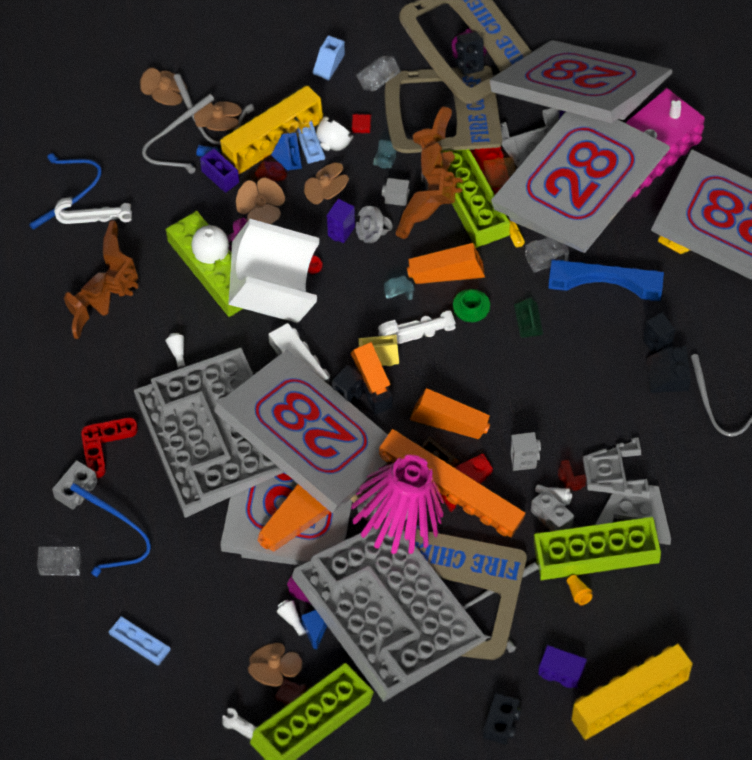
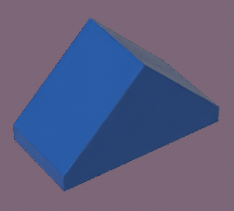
(287, 152)
(314, 627)

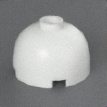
(332, 135)
(210, 244)

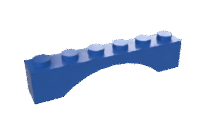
(643, 283)

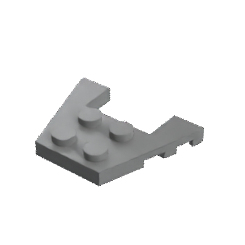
(522, 145)
(606, 472)
(637, 507)

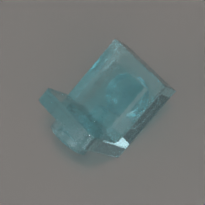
(385, 155)
(398, 286)

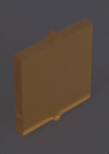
(499, 171)

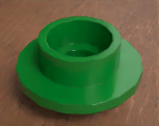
(471, 305)

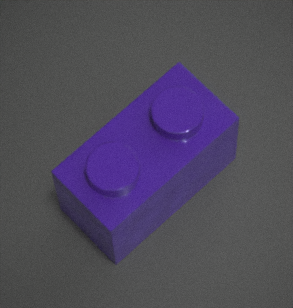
(219, 170)
(340, 221)
(562, 667)

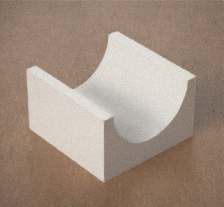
(271, 271)

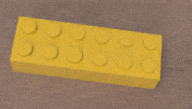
(260, 136)
(631, 691)

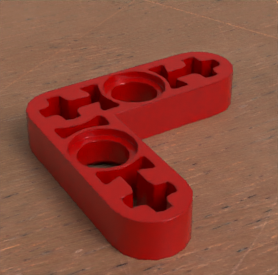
(96, 440)

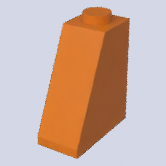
(370, 368)

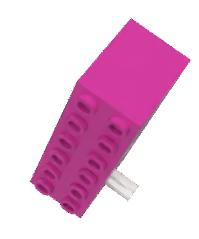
(672, 123)

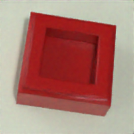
(361, 123)

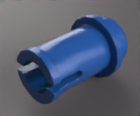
(202, 150)

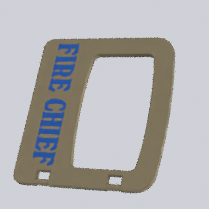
(482, 17)
(476, 123)
(481, 566)

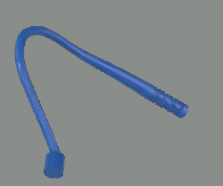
(53, 159)
(97, 501)

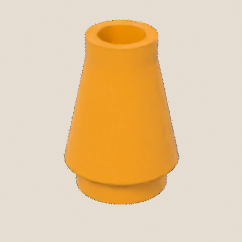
(580, 592)

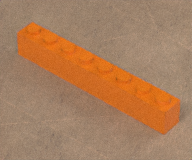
(457, 486)

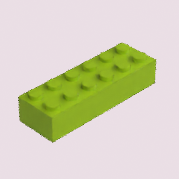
(475, 202)
(213, 276)
(597, 548)
(312, 716)

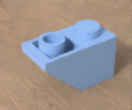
(329, 57)

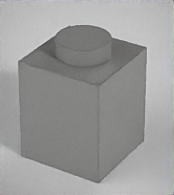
(396, 191)

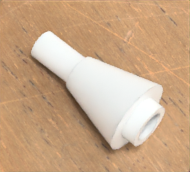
(176, 345)
(561, 494)
(289, 613)

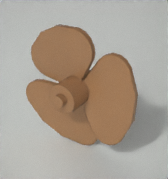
(159, 86)
(214, 116)
(323, 186)
(255, 204)
(267, 664)

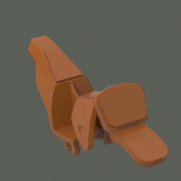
(434, 168)
(98, 290)

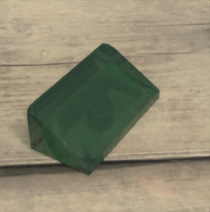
(528, 318)

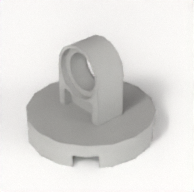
(371, 224)

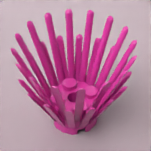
(407, 484)

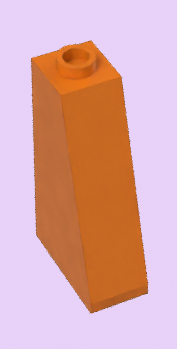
(447, 265)
(449, 415)
(291, 519)

